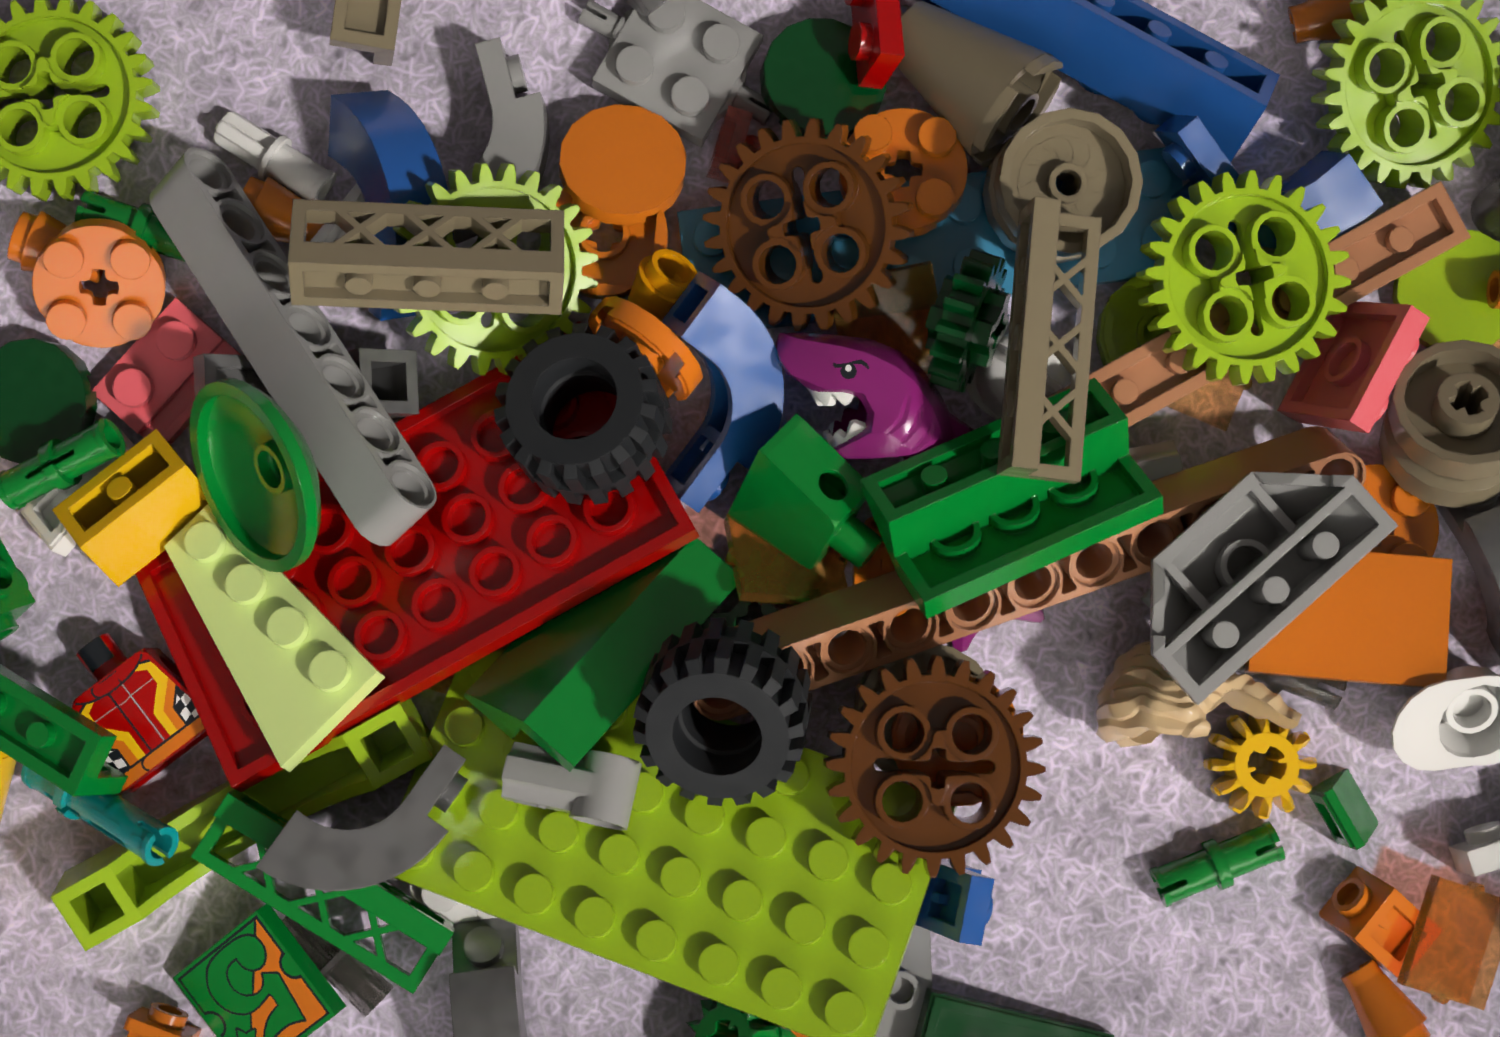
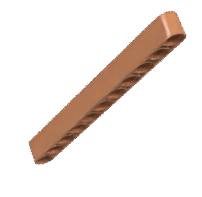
(870, 607)

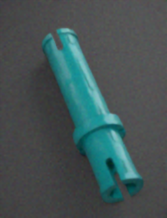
(112, 817)

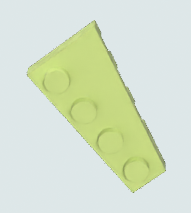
(276, 643)

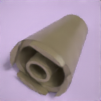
(975, 76)

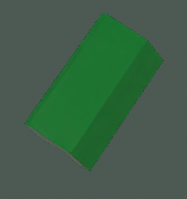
(967, 530)
(590, 662)

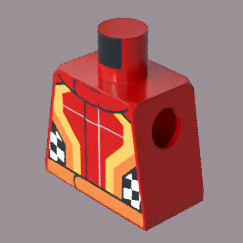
(142, 705)

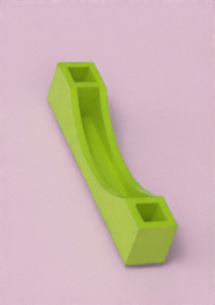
(121, 889)

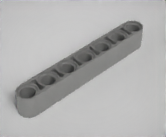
(292, 348)

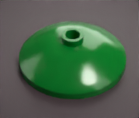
(256, 474)

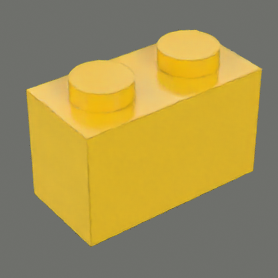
(133, 507)

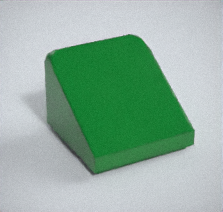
(1344, 810)

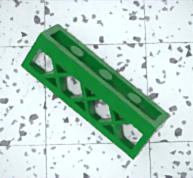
(55, 739)
(379, 900)

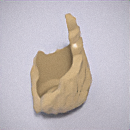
(1144, 702)

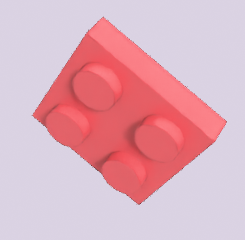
(1356, 368)

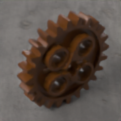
(752, 235)
(930, 826)

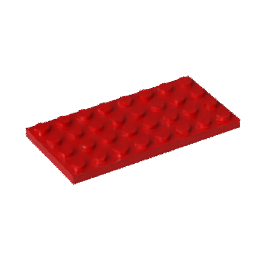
(454, 586)

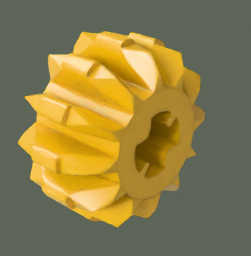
(1262, 788)

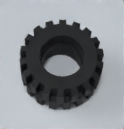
(555, 375)
(713, 756)

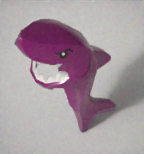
(896, 407)

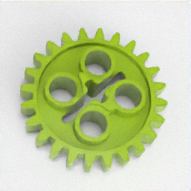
(1411, 87)
(57, 152)
(1299, 267)
(502, 337)

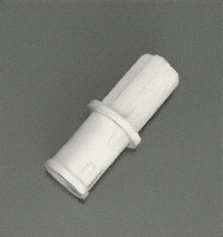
(273, 157)

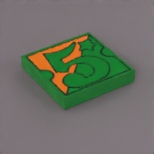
(259, 983)

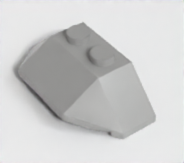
(1254, 569)

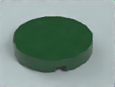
(813, 77)
(41, 396)

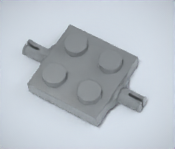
(678, 63)

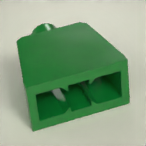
(805, 499)

